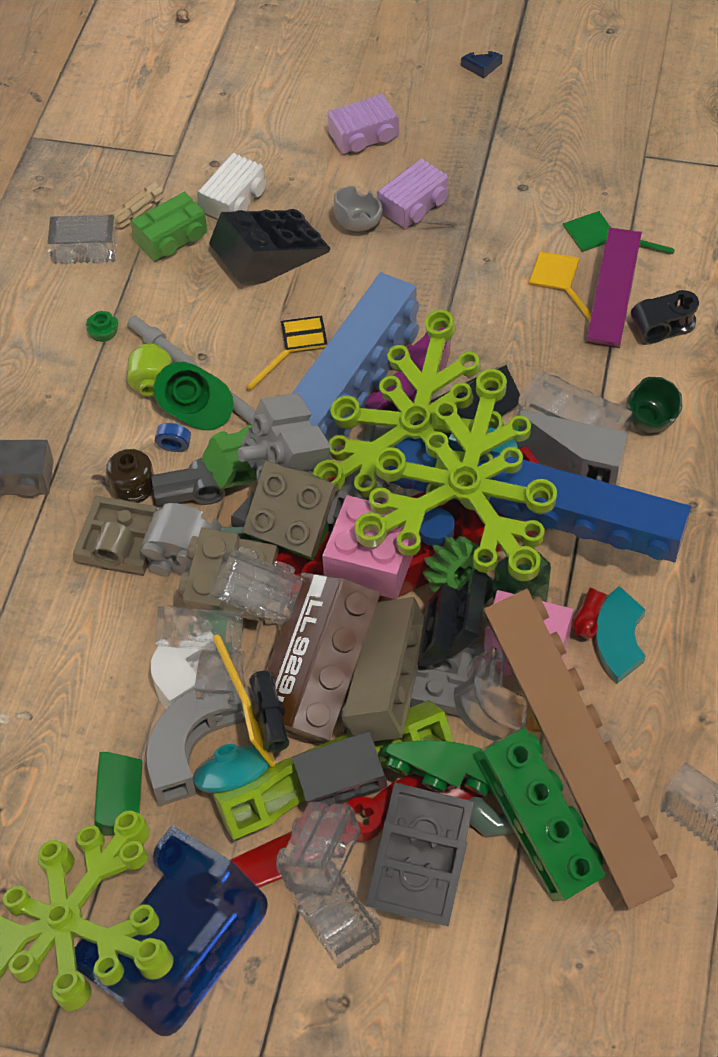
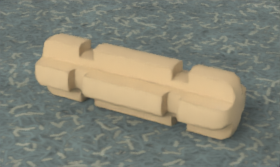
(138, 204)

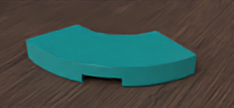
(616, 635)

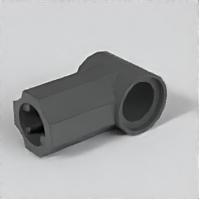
(187, 484)

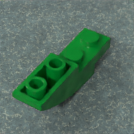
(439, 763)

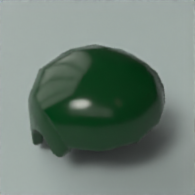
(654, 404)

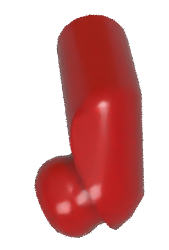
(584, 621)

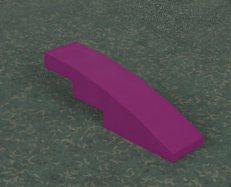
(614, 287)

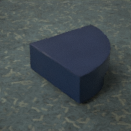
(482, 63)

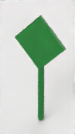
(592, 231)

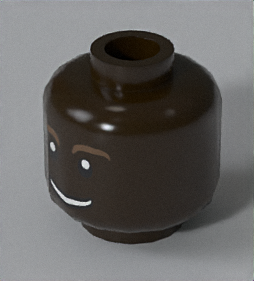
(130, 475)

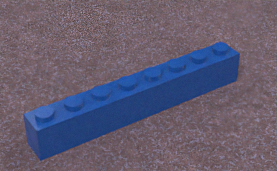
(582, 506)

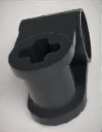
(663, 318)

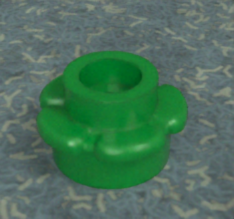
(102, 326)

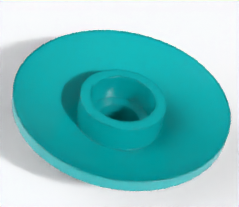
(230, 768)

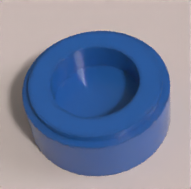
(172, 437)
(435, 526)

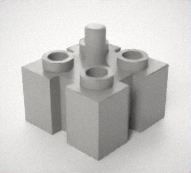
(283, 436)

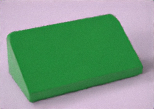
(117, 789)

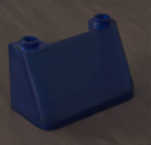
(204, 920)

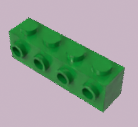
(540, 814)

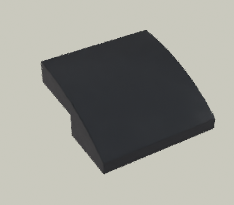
(452, 619)

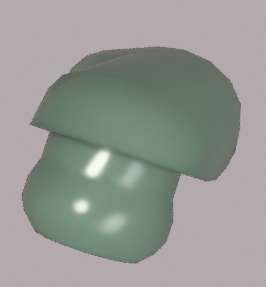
(487, 820)

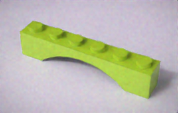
(280, 788)

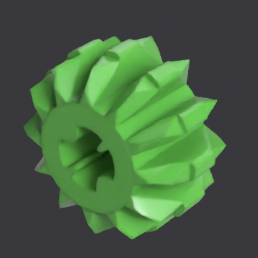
(451, 563)

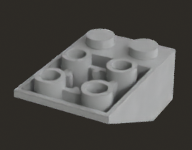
(576, 447)

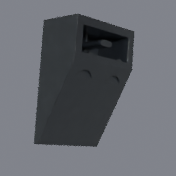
(265, 243)

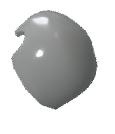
(356, 210)

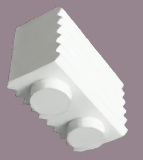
(232, 186)

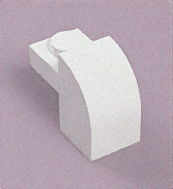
(174, 672)

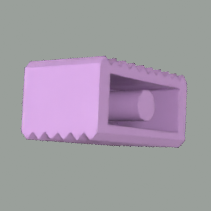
(363, 124)
(413, 193)

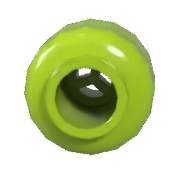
(144, 366)

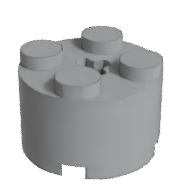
(169, 537)

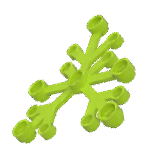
(426, 384)
(475, 444)
(64, 920)

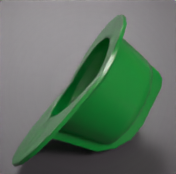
(193, 395)

